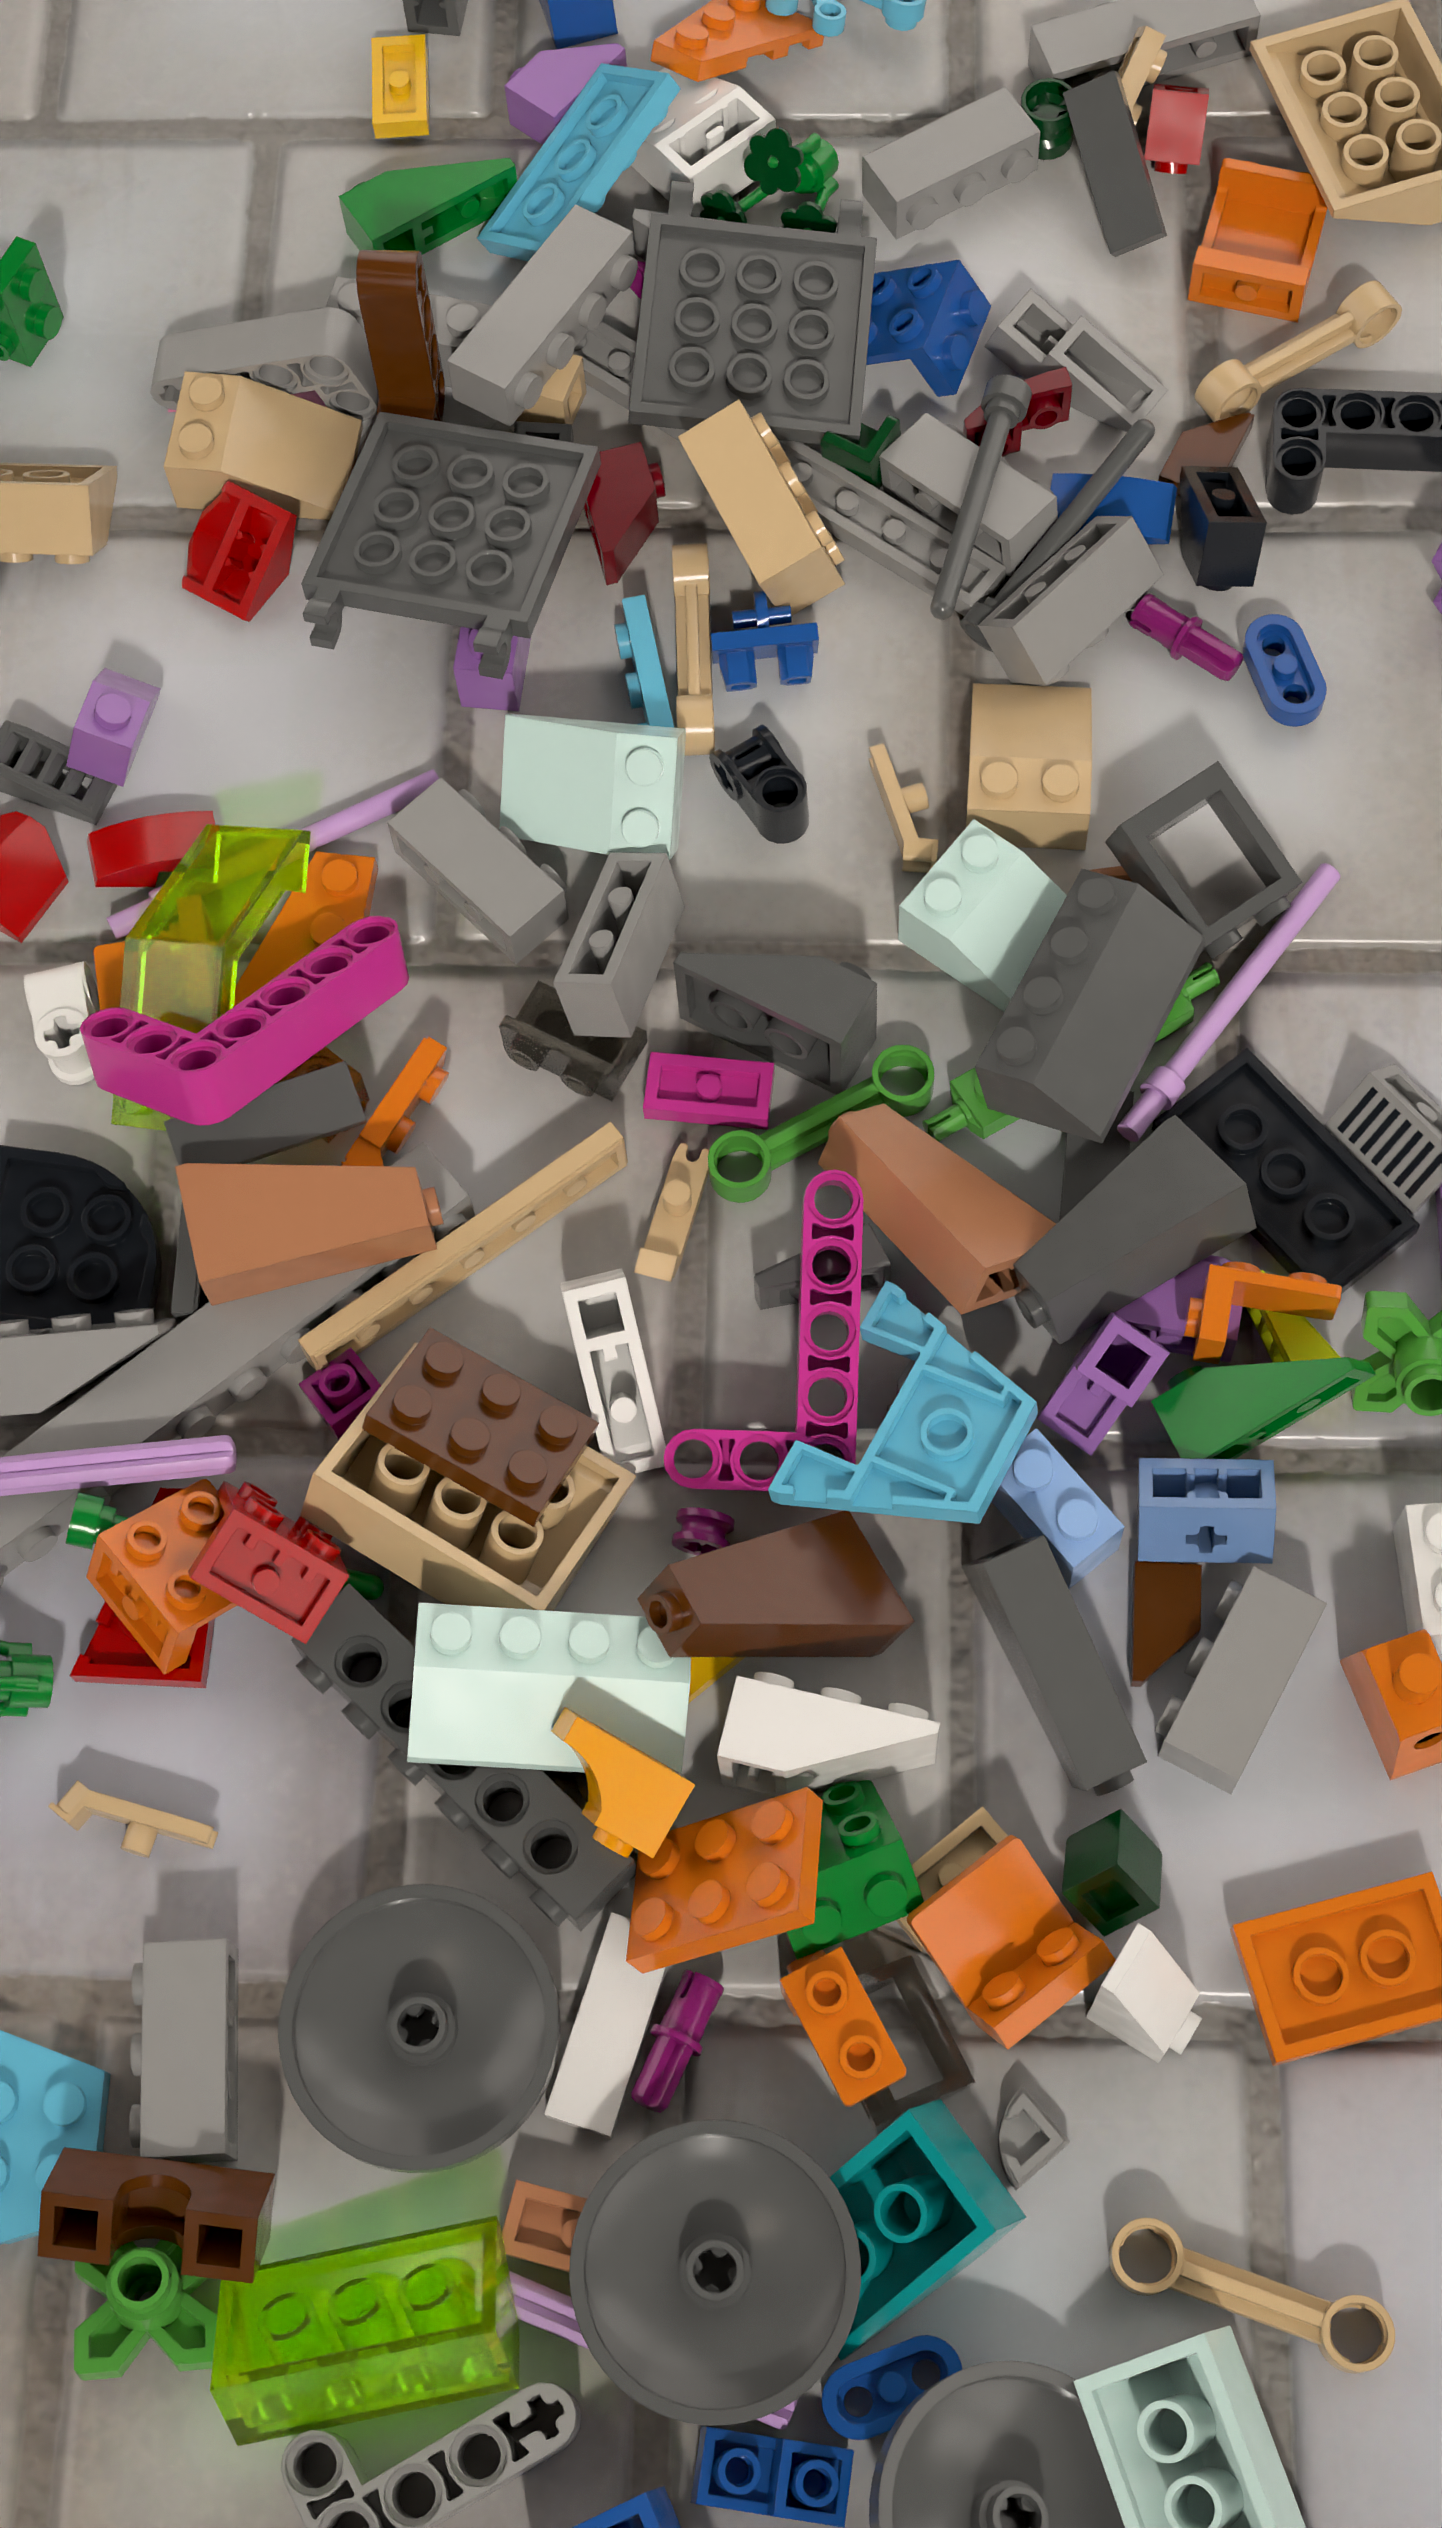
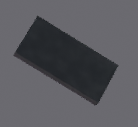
(1305, 1189)

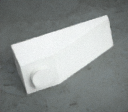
(614, 1370)
(1147, 1998)

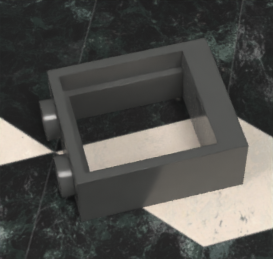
(1144, 866)

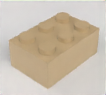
(765, 507)

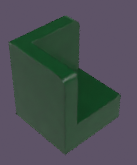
(863, 458)
(1112, 1873)

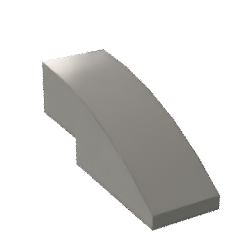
(1102, 376)

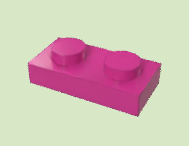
(709, 1090)

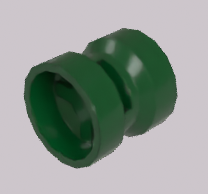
(1047, 109)

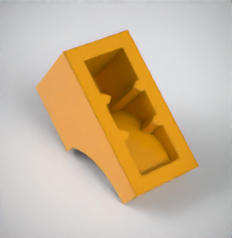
(628, 1791)

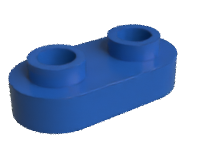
(1286, 675)
(888, 2381)

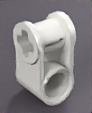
(58, 1006)

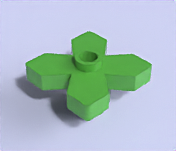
(1408, 1358)
(123, 2324)

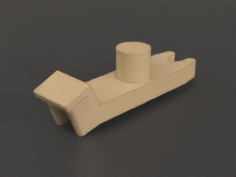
(899, 803)
(674, 1216)
(142, 1821)

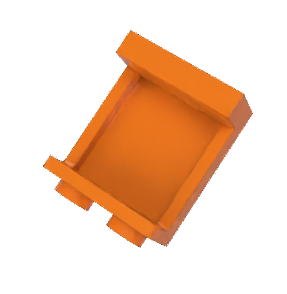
(1259, 241)

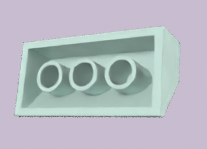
(502, 1676)
(1188, 2439)

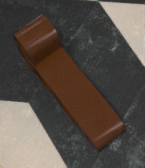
(401, 333)

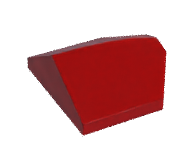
(239, 551)
(28, 874)

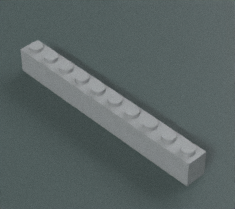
(196, 1374)

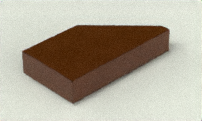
(1207, 446)
(1163, 1614)

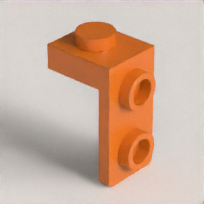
(1247, 1286)
(842, 2025)

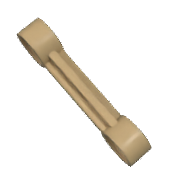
(1360, 319)
(693, 647)
(1253, 2296)

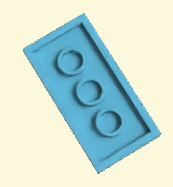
(580, 157)

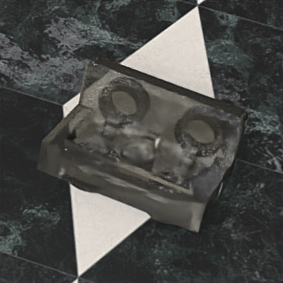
(585, 1063)

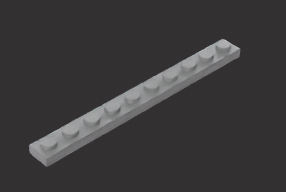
(845, 503)

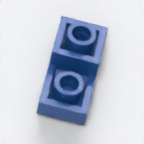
(1146, 500)
(772, 2476)

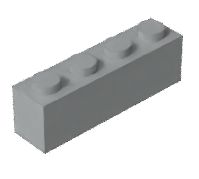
(1097, 39)
(543, 315)

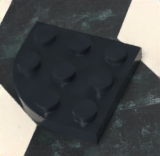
(71, 1240)

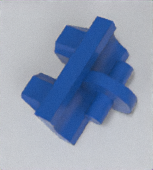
(790, 643)

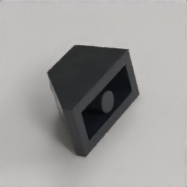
(1220, 527)

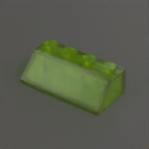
(366, 2332)

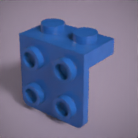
(927, 317)

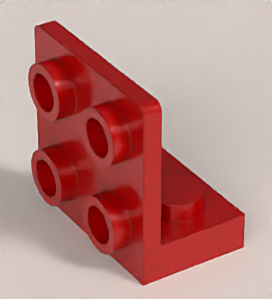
(270, 1563)

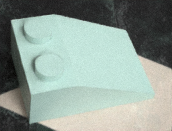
(593, 784)
(981, 913)

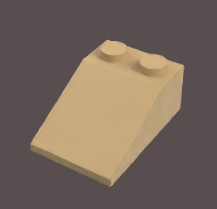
(261, 441)
(1031, 764)

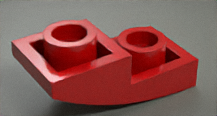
(142, 847)

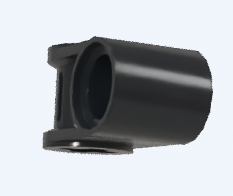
(762, 775)

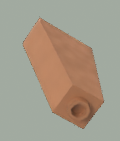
(935, 1206)
(300, 1223)

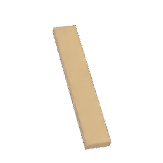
(467, 1248)

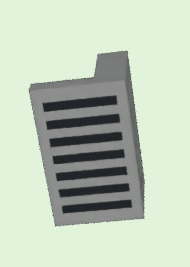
(1393, 1134)

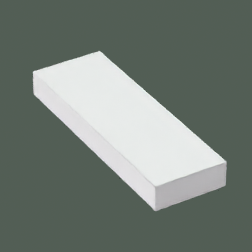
(605, 2037)

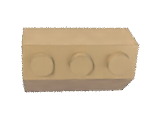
(55, 510)

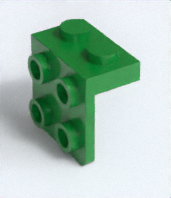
(27, 304)
(861, 1870)

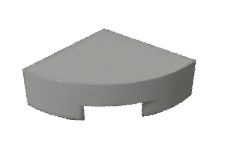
(1027, 2139)

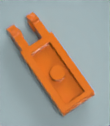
(390, 1122)

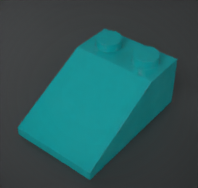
(919, 2214)

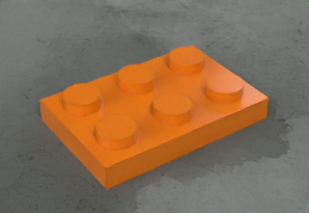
(727, 1881)
(1345, 1968)

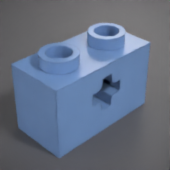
(1206, 1510)

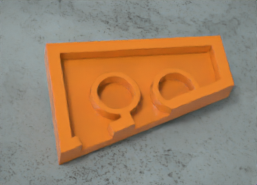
(726, 34)
(336, 895)

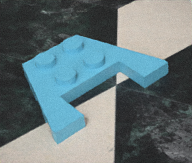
(939, 1442)
(44, 2106)

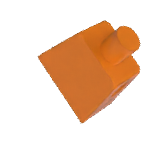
(1400, 1700)

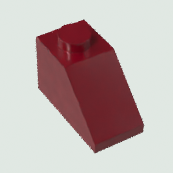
(623, 507)

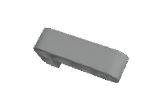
(288, 352)
(440, 2461)

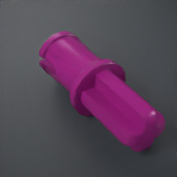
(1185, 637)
(676, 2040)

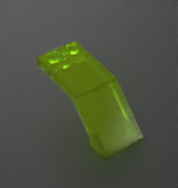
(198, 926)

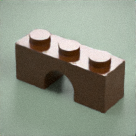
(109, 2199)

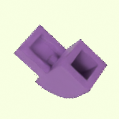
(1100, 1383)

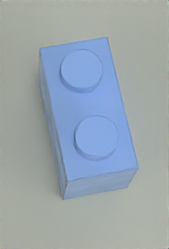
(1051, 1500)

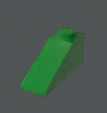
(425, 204)
(1240, 1406)

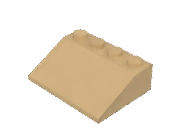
(1363, 110)
(449, 1536)

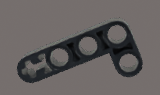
(1349, 431)

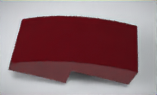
(1047, 407)

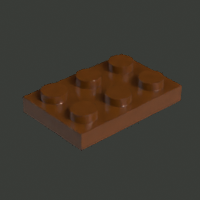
(480, 1426)

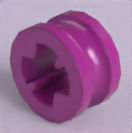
(702, 1530)

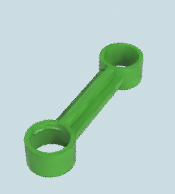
(812, 1126)

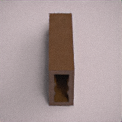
(779, 1596)

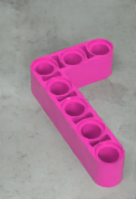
(258, 1040)
(812, 1362)

